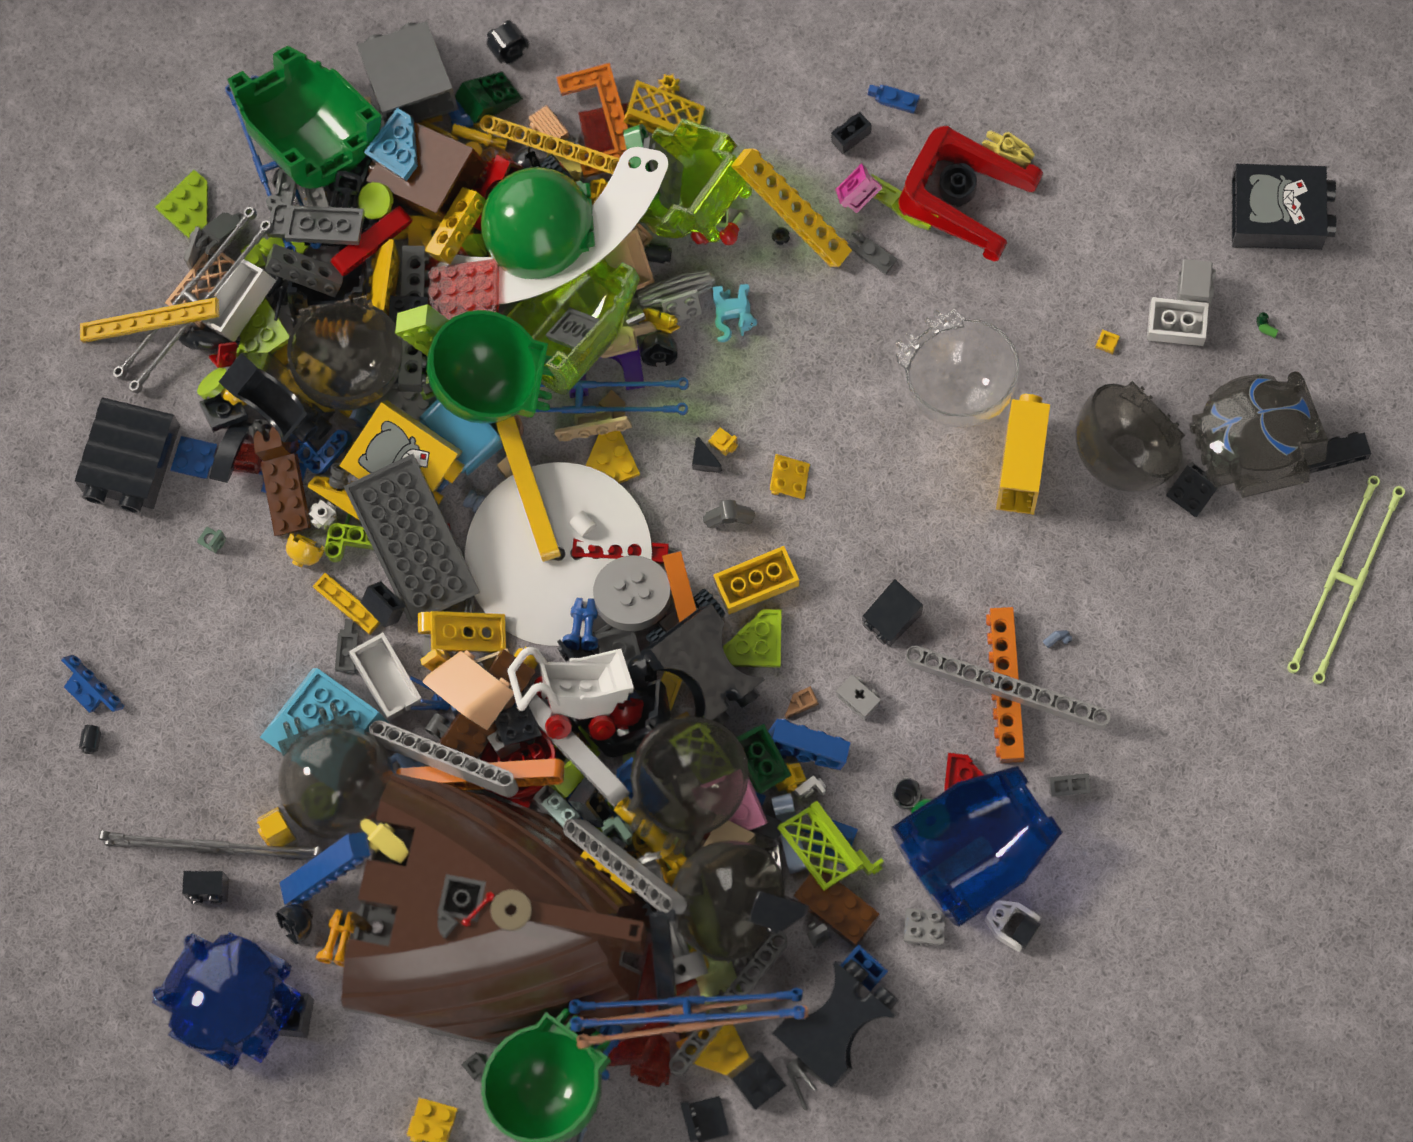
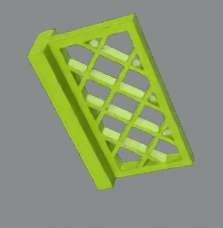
(834, 840)

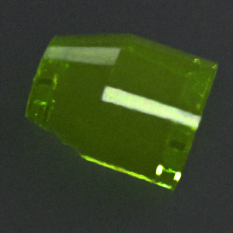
(597, 292)

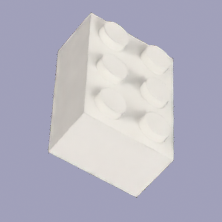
(1177, 321)

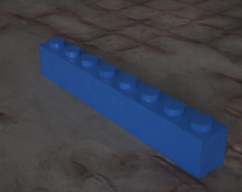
(325, 868)

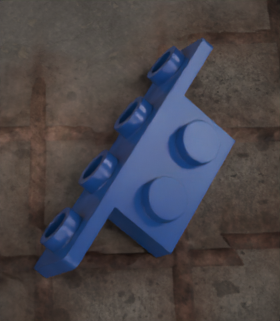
(88, 688)

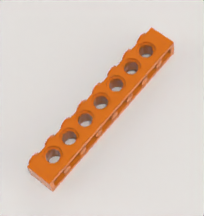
(1005, 618)

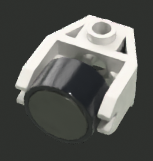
(1025, 930)

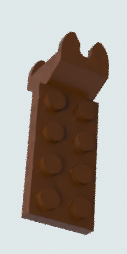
(282, 483)

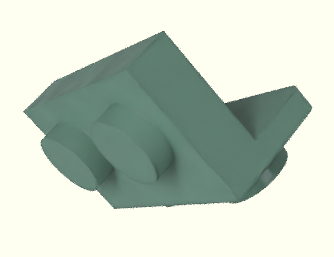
(616, 825)

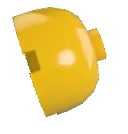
(303, 550)

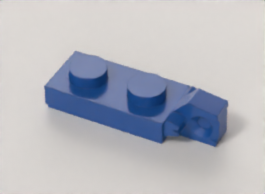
(894, 98)

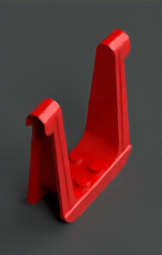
(954, 147)

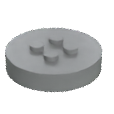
(632, 593)

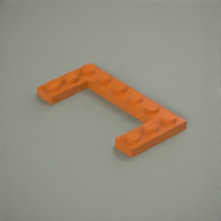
(603, 79)

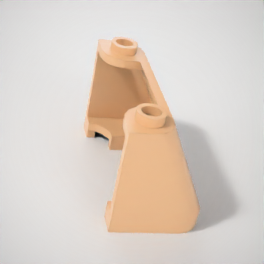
(470, 688)

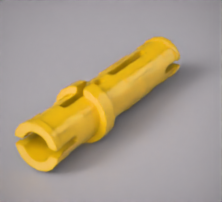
(477, 136)

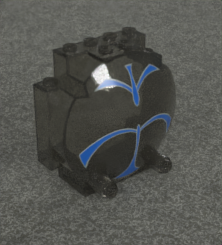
(1260, 434)

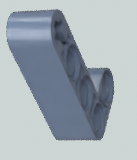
(784, 810)

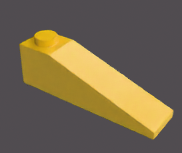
(336, 496)

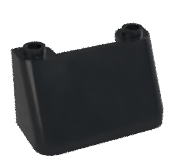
(303, 297)
(655, 712)

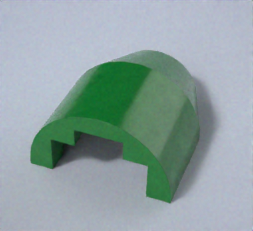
(306, 117)

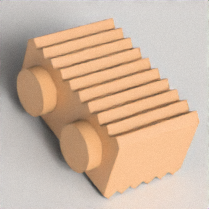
(546, 122)

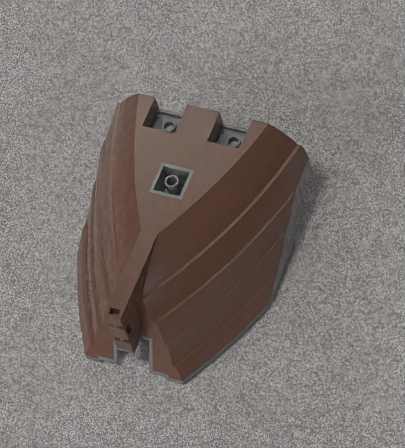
(482, 977)

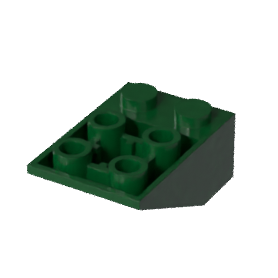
(487, 95)

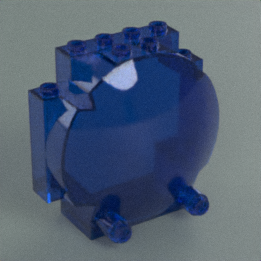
(226, 998)

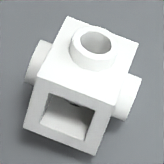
(327, 519)

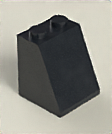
(892, 613)

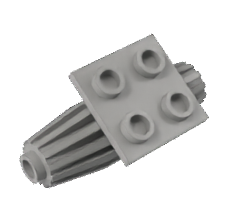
(677, 294)

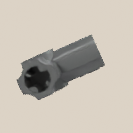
(728, 513)

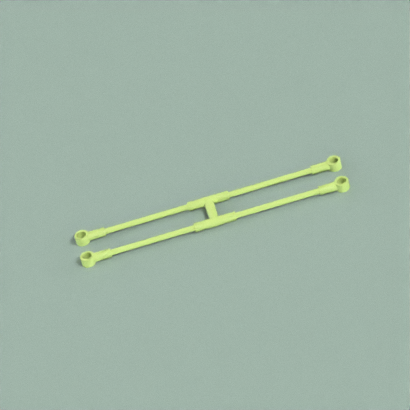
(1357, 583)

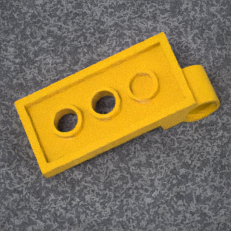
(448, 633)

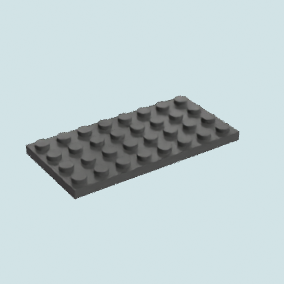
(411, 538)

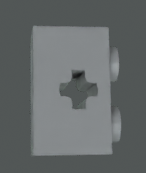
(862, 707)

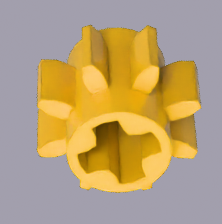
(669, 79)

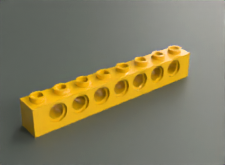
(794, 218)

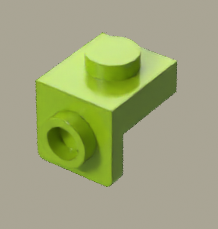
(254, 256)
(867, 866)

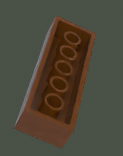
(470, 737)

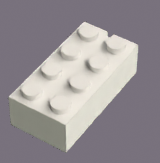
(240, 299)
(385, 676)

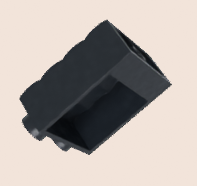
(126, 455)

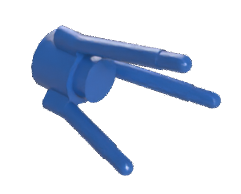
(436, 701)

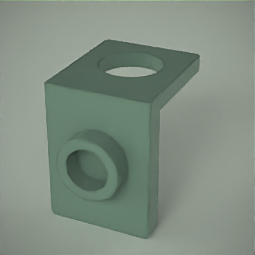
(217, 541)

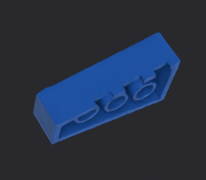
(809, 744)

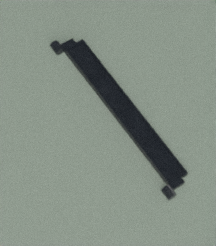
(664, 959)

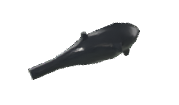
(203, 340)

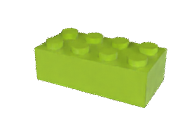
(419, 326)

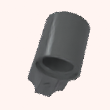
(437, 726)

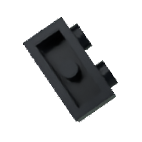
(851, 132)
(382, 604)

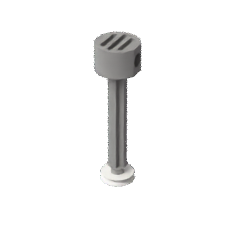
(686, 964)

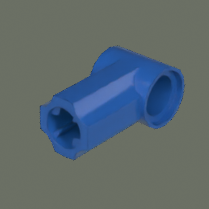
(460, 117)

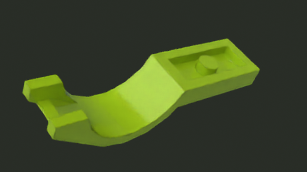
(889, 196)

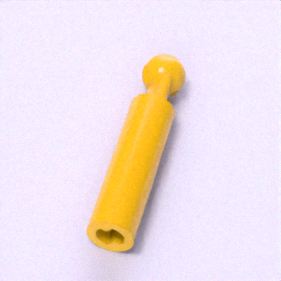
(654, 838)

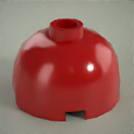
(627, 713)

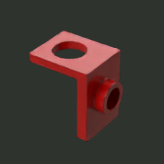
(225, 356)

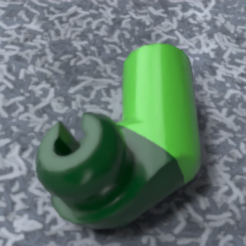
(1263, 325)

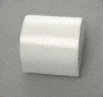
(582, 523)

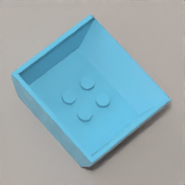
(313, 693)

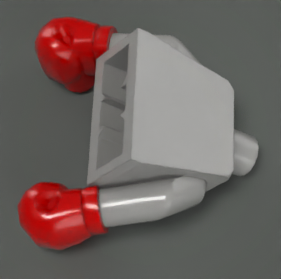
(732, 222)

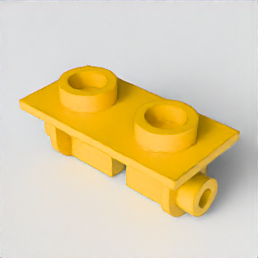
(666, 323)

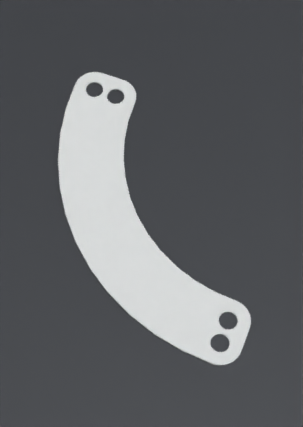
(613, 215)

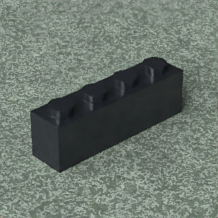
(1344, 451)

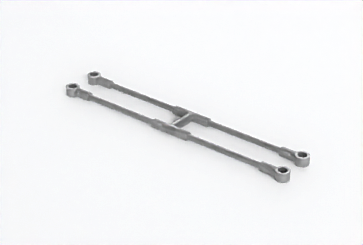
(186, 294)
(208, 846)

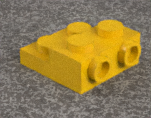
(431, 1122)

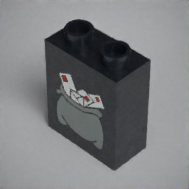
(1282, 206)

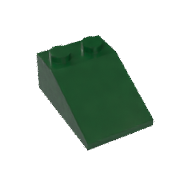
(763, 758)

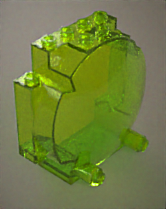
(707, 182)

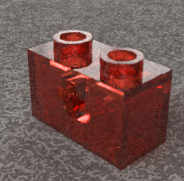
(247, 460)

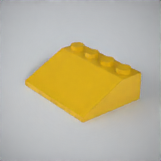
(384, 276)

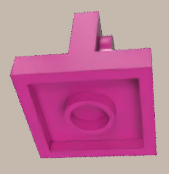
(858, 189)

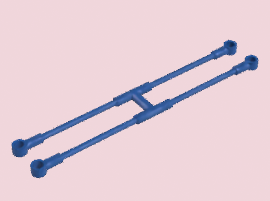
(261, 169)
(579, 408)
(795, 994)

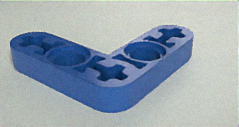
(321, 455)

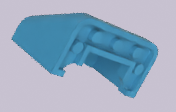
(474, 439)

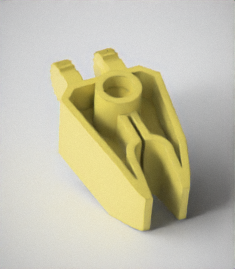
(1009, 148)
(383, 839)

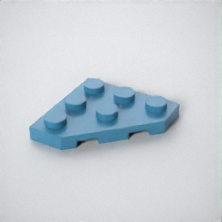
(396, 145)

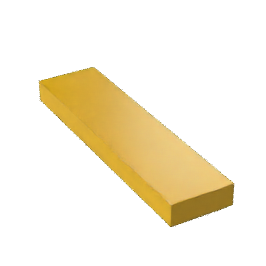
(346, 603)

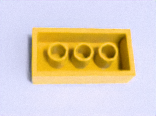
(756, 580)

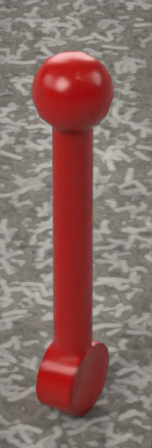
(489, 897)

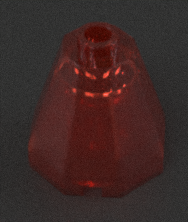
(657, 1068)

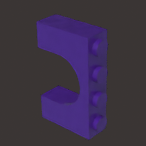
(631, 367)

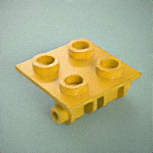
(789, 477)

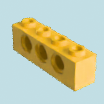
(456, 226)

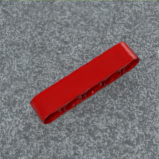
(371, 241)

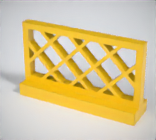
(636, 117)

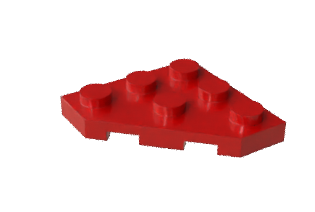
(959, 768)

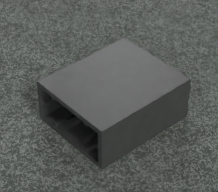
(408, 73)

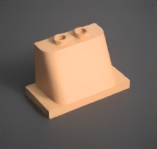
(632, 253)

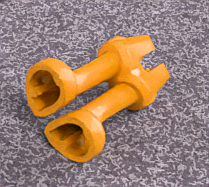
(326, 955)

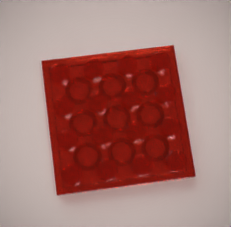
(464, 287)

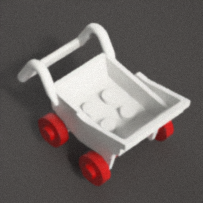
(577, 690)

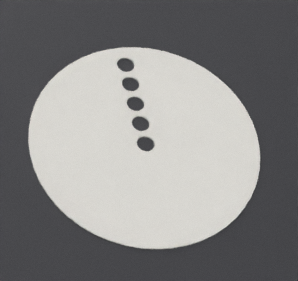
(508, 563)

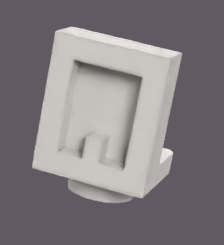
(807, 787)

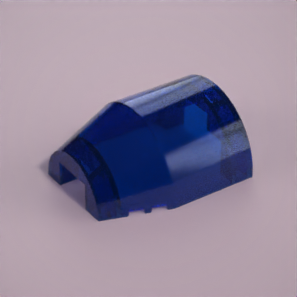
(976, 842)

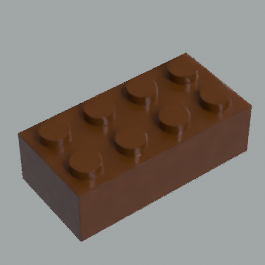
(838, 908)

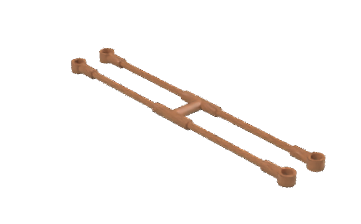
(584, 1041)

